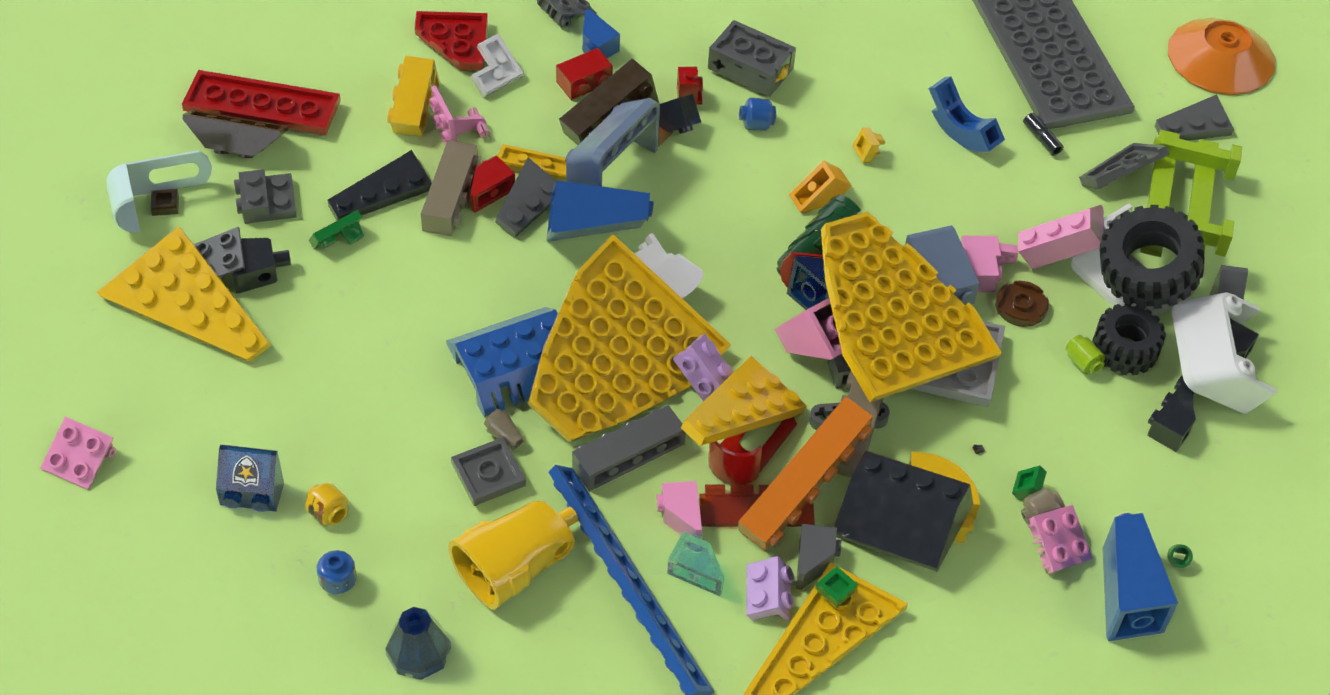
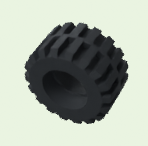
(1134, 324)

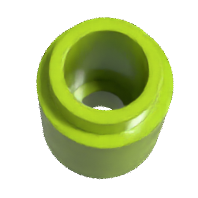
(1085, 354)

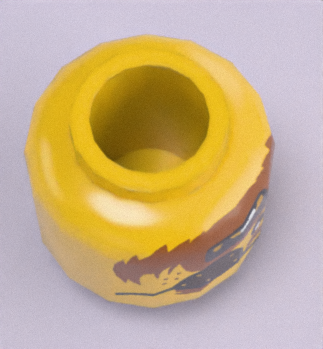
(326, 504)

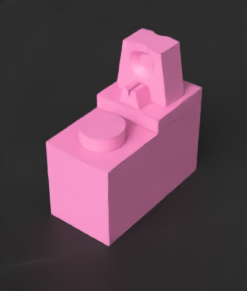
(985, 257)

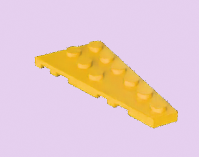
(742, 403)
(823, 636)

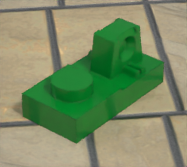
(346, 226)

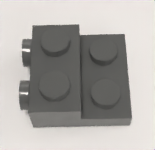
(264, 196)

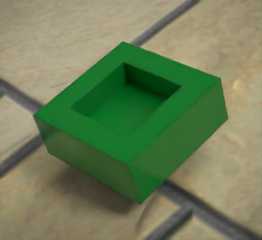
(1029, 481)
(836, 586)

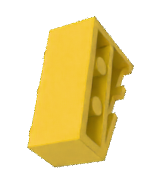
(413, 95)

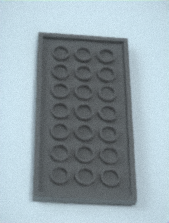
(1055, 60)

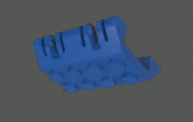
(504, 357)

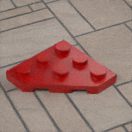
(454, 36)

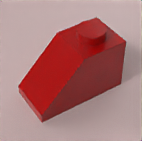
(490, 183)

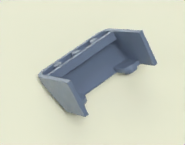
(627, 123)

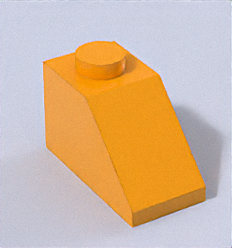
(820, 187)

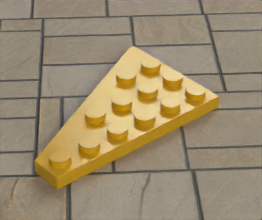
(184, 292)

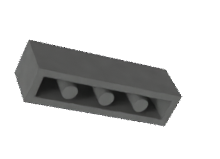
(628, 447)

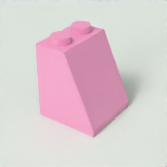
(811, 333)

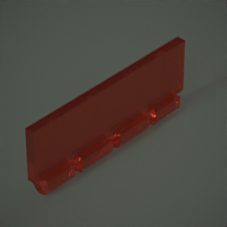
(727, 509)

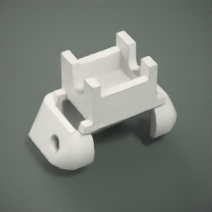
(673, 269)

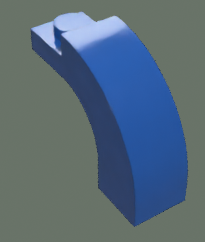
(959, 123)

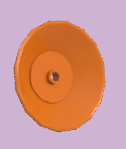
(1221, 56)

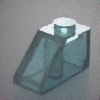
(696, 564)

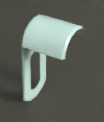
(133, 180)

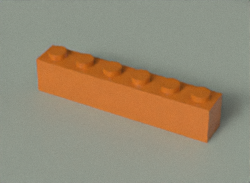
(805, 474)

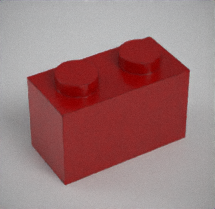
(583, 73)

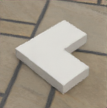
(501, 69)

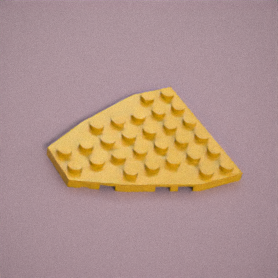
(893, 311)
(614, 345)

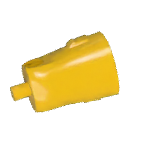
(508, 553)

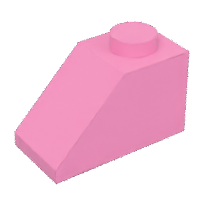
(680, 507)

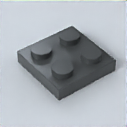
(488, 471)

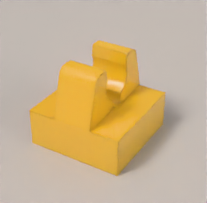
(867, 144)

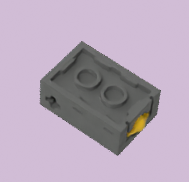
(751, 58)

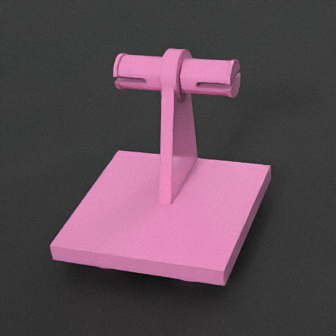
(455, 126)

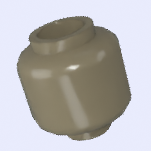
(1040, 503)

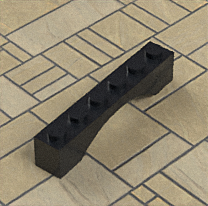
(1177, 417)

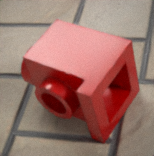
(689, 83)

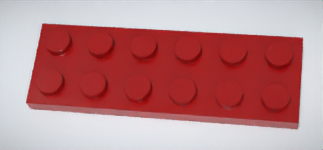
(262, 101)

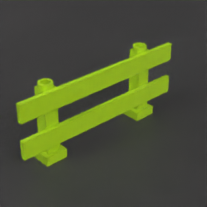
(1207, 159)

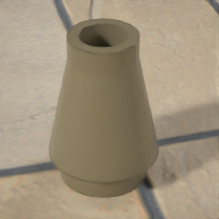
(501, 425)

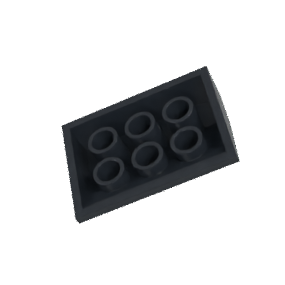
(903, 510)

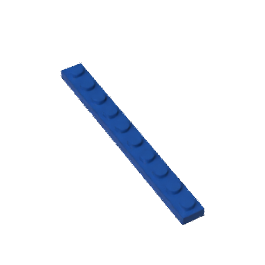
(631, 583)

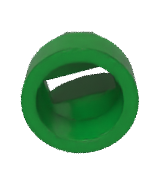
(1180, 549)

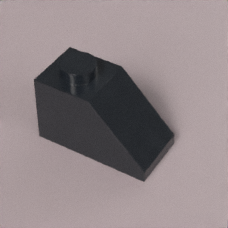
(679, 114)

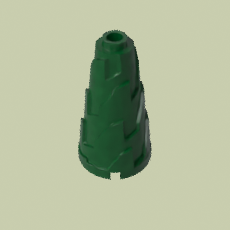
(810, 239)

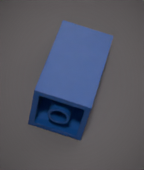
(594, 210)
(1135, 581)

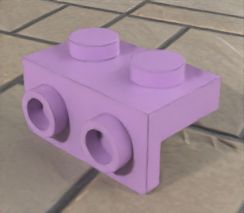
(703, 366)
(769, 589)

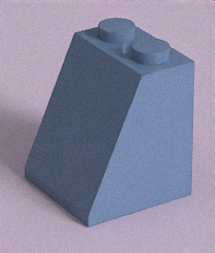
(946, 254)

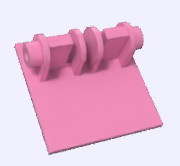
(78, 452)
(1060, 538)

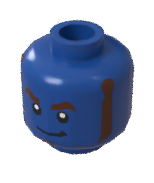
(336, 572)

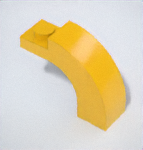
(949, 469)

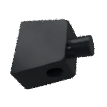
(259, 264)

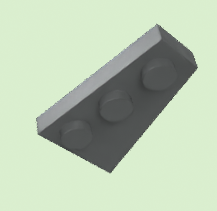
(1198, 121)
(1122, 163)
(526, 199)

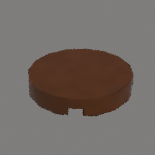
(1022, 303)

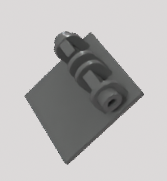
(563, 9)
(223, 252)

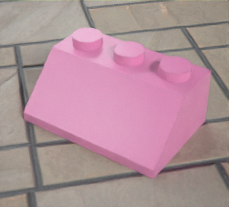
(1062, 237)

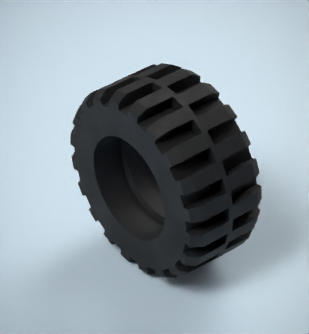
(1148, 228)

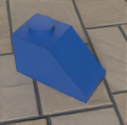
(599, 35)

